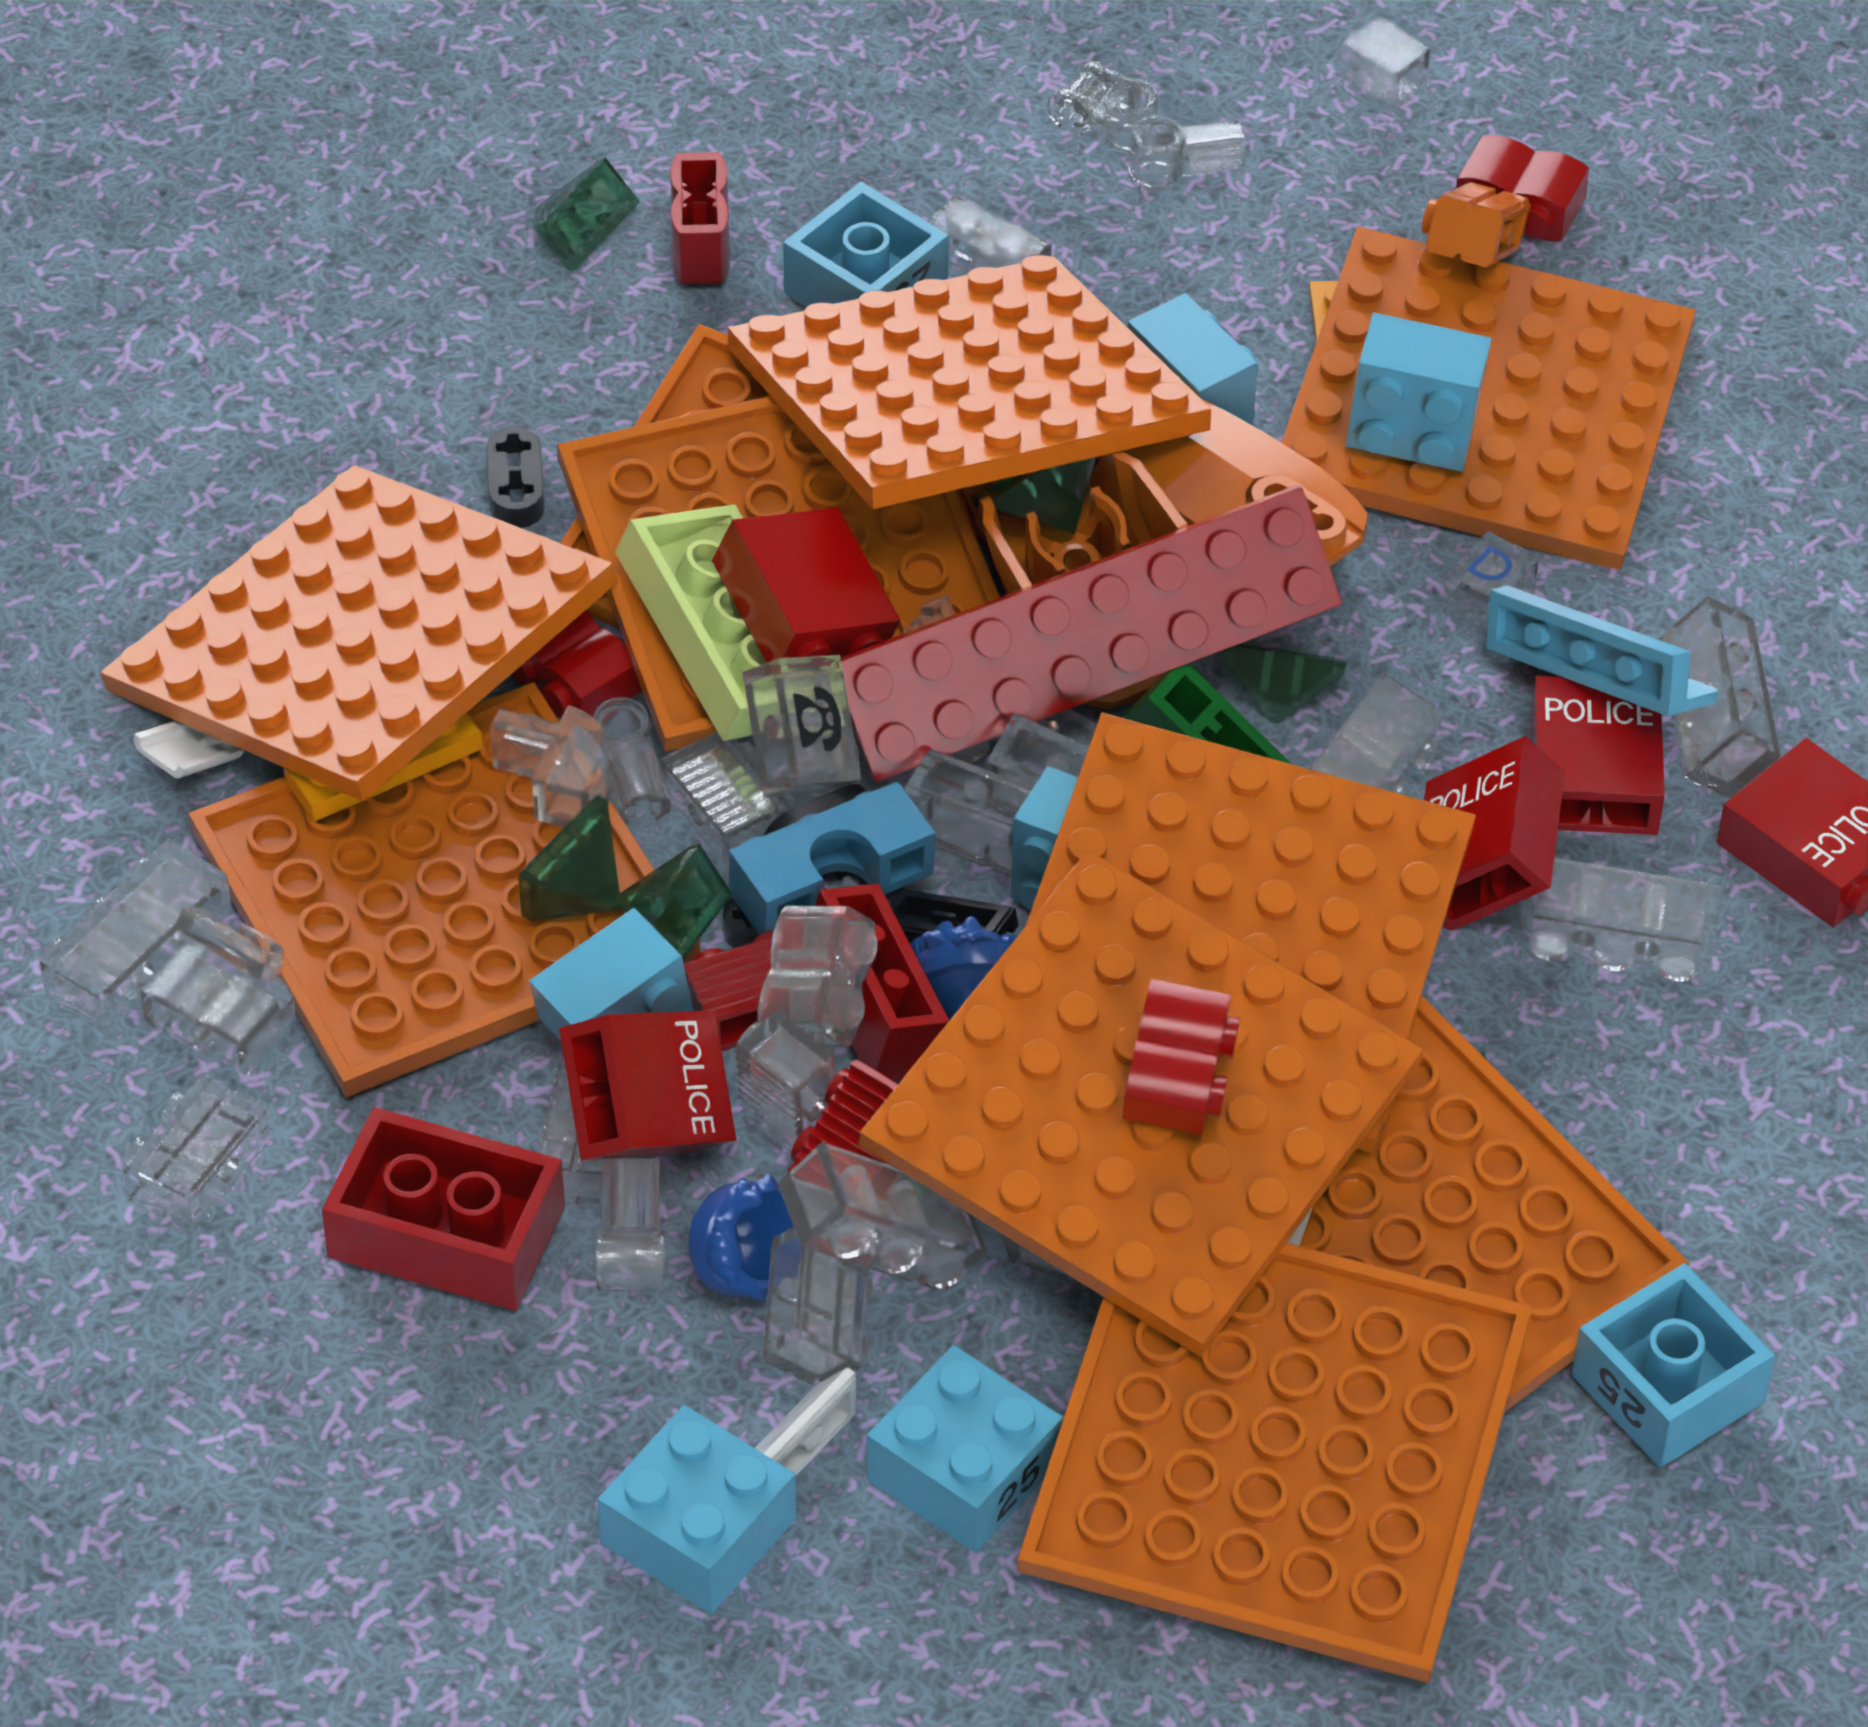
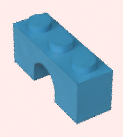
(871, 836)

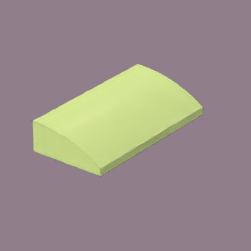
(692, 608)

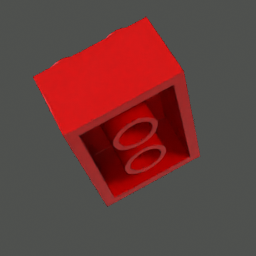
(444, 1208)

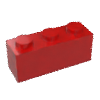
(899, 1001)

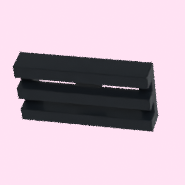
(924, 911)

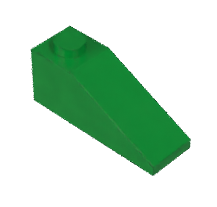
(1192, 707)

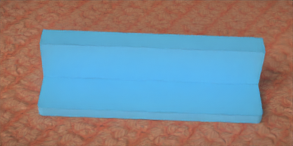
(1594, 652)

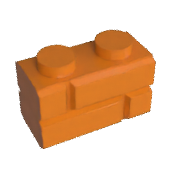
(1476, 224)

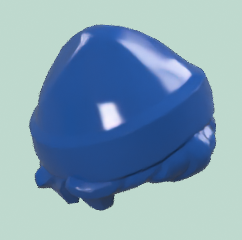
(958, 959)
(734, 1236)

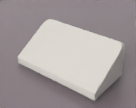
(812, 1422)

